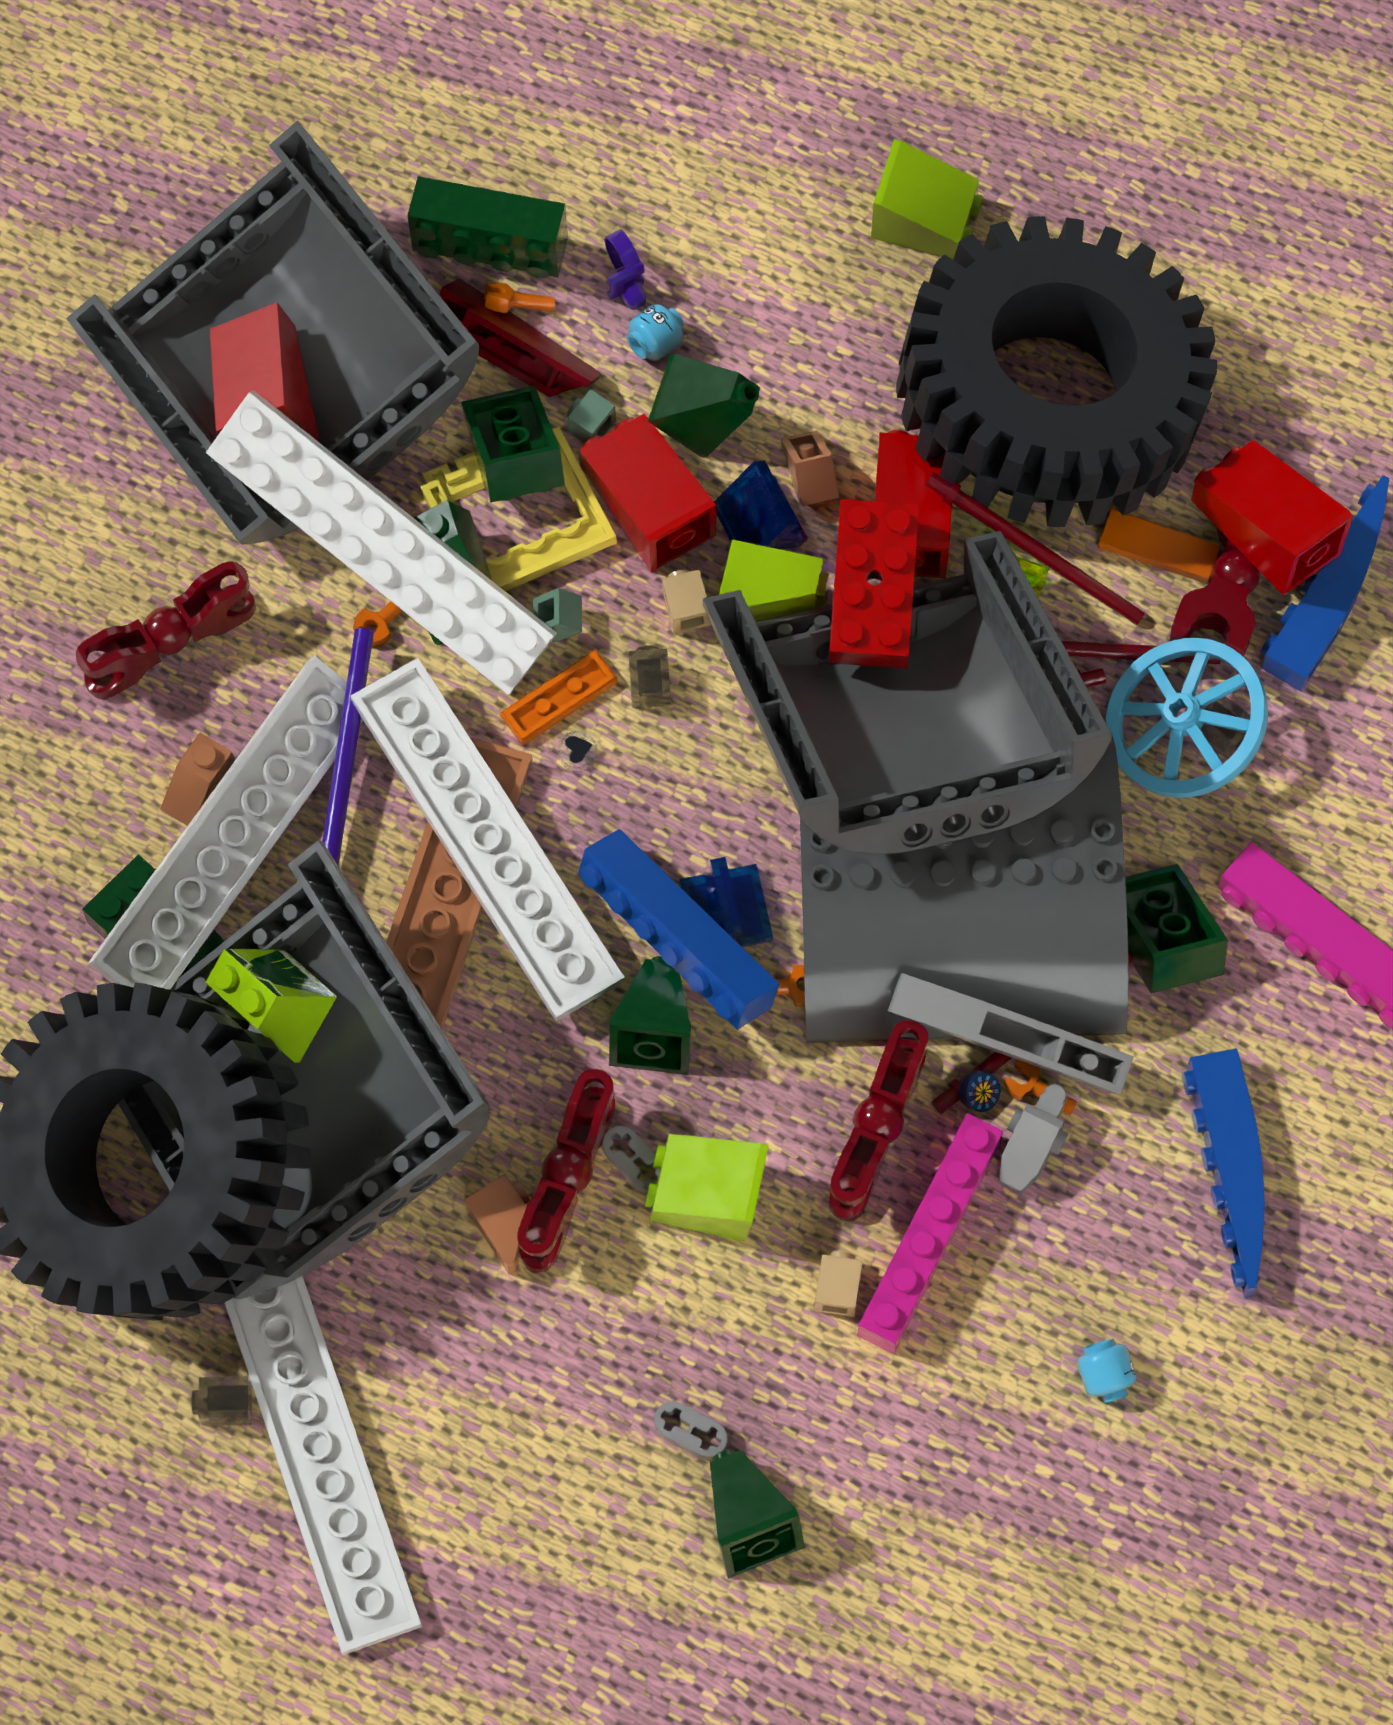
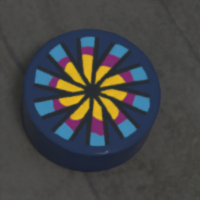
(979, 1091)

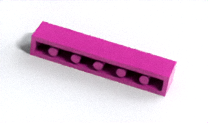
(1312, 928)
(929, 1233)

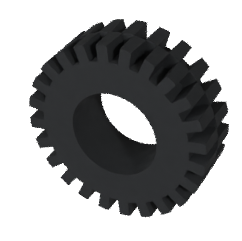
(1070, 295)
(228, 1168)

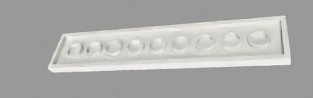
(381, 542)
(228, 835)
(487, 839)
(323, 1466)

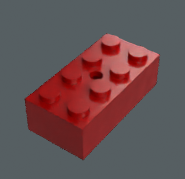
(874, 620)

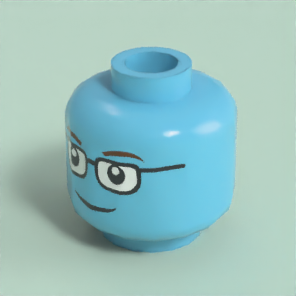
(655, 332)
(1106, 1370)

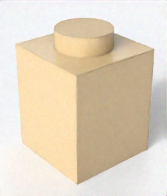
(683, 598)
(838, 1284)

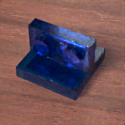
(758, 510)
(732, 900)

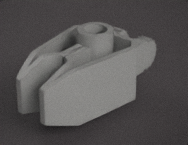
(1034, 1137)

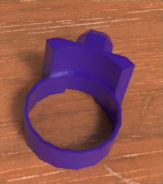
(627, 280)

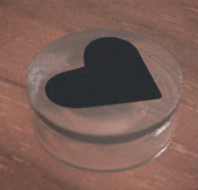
(577, 751)

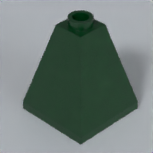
(701, 403)
(652, 1022)
(750, 1515)

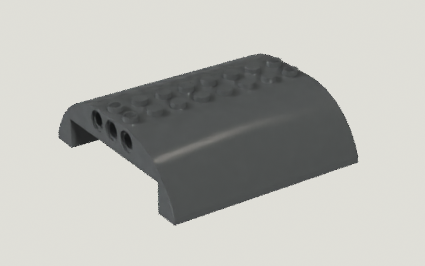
(369, 328)
(927, 754)
(1000, 916)
(377, 1081)

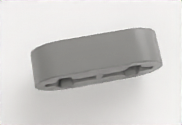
(626, 1165)
(695, 1422)

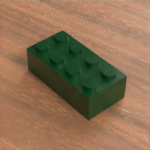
(487, 227)

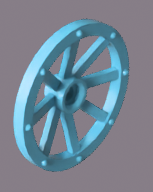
(1188, 722)

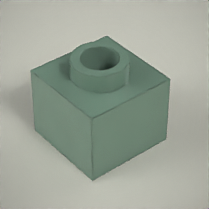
(590, 416)
(560, 611)

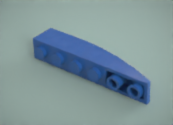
(1327, 598)
(1232, 1155)

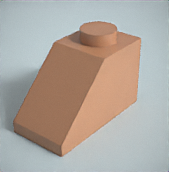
(810, 468)
(196, 778)
(498, 1214)

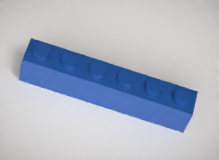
(678, 929)

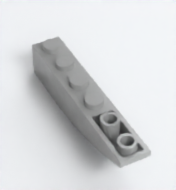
(1011, 1034)

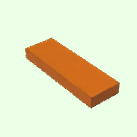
(1159, 546)
(559, 697)

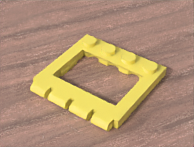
(555, 547)

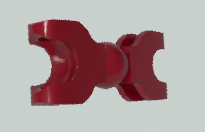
(1222, 602)
(166, 630)
(878, 1120)
(566, 1170)

